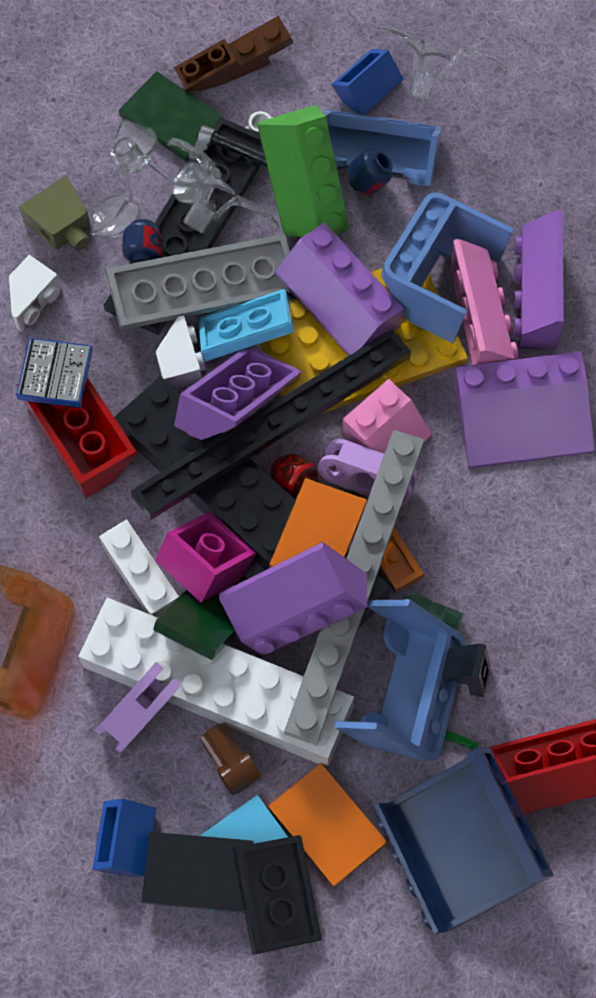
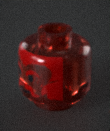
(291, 471)

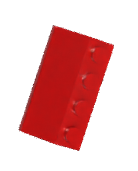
(85, 440)
(550, 766)

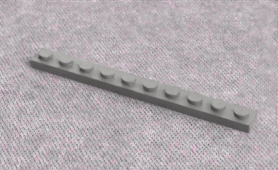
(367, 553)

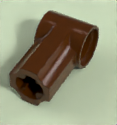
(233, 764)

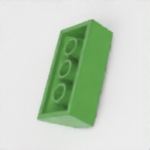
(303, 172)

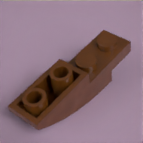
(233, 60)

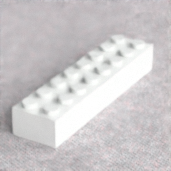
(229, 689)

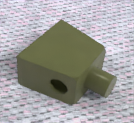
(58, 215)

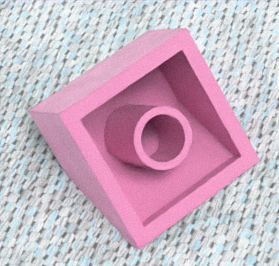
(382, 413)

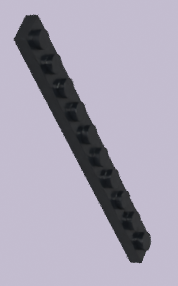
(269, 425)

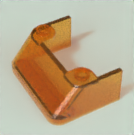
(35, 642)

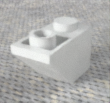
(30, 290)
(177, 358)

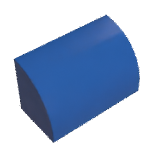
(368, 81)
(124, 837)

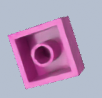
(205, 556)

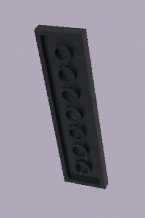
(236, 172)

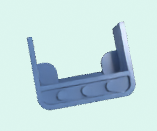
(408, 144)
(423, 241)
(417, 696)

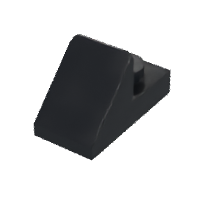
(468, 666)

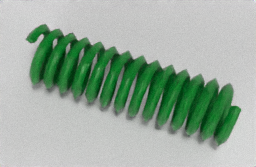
(472, 744)

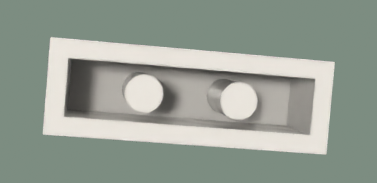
(138, 569)

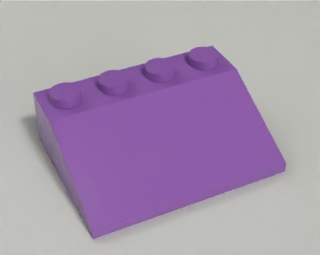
(524, 409)

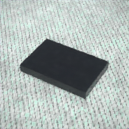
(192, 872)
(276, 894)

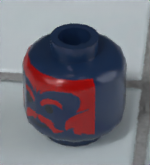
(370, 171)
(142, 241)

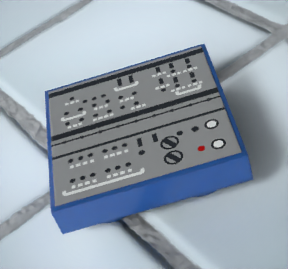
(54, 372)

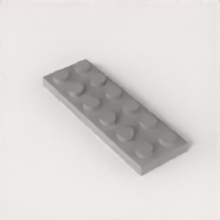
(196, 281)

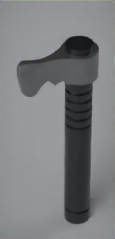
(208, 136)

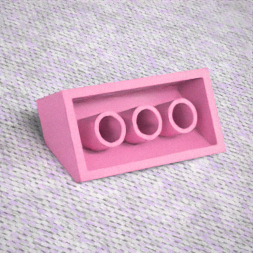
(477, 292)

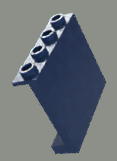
(463, 842)

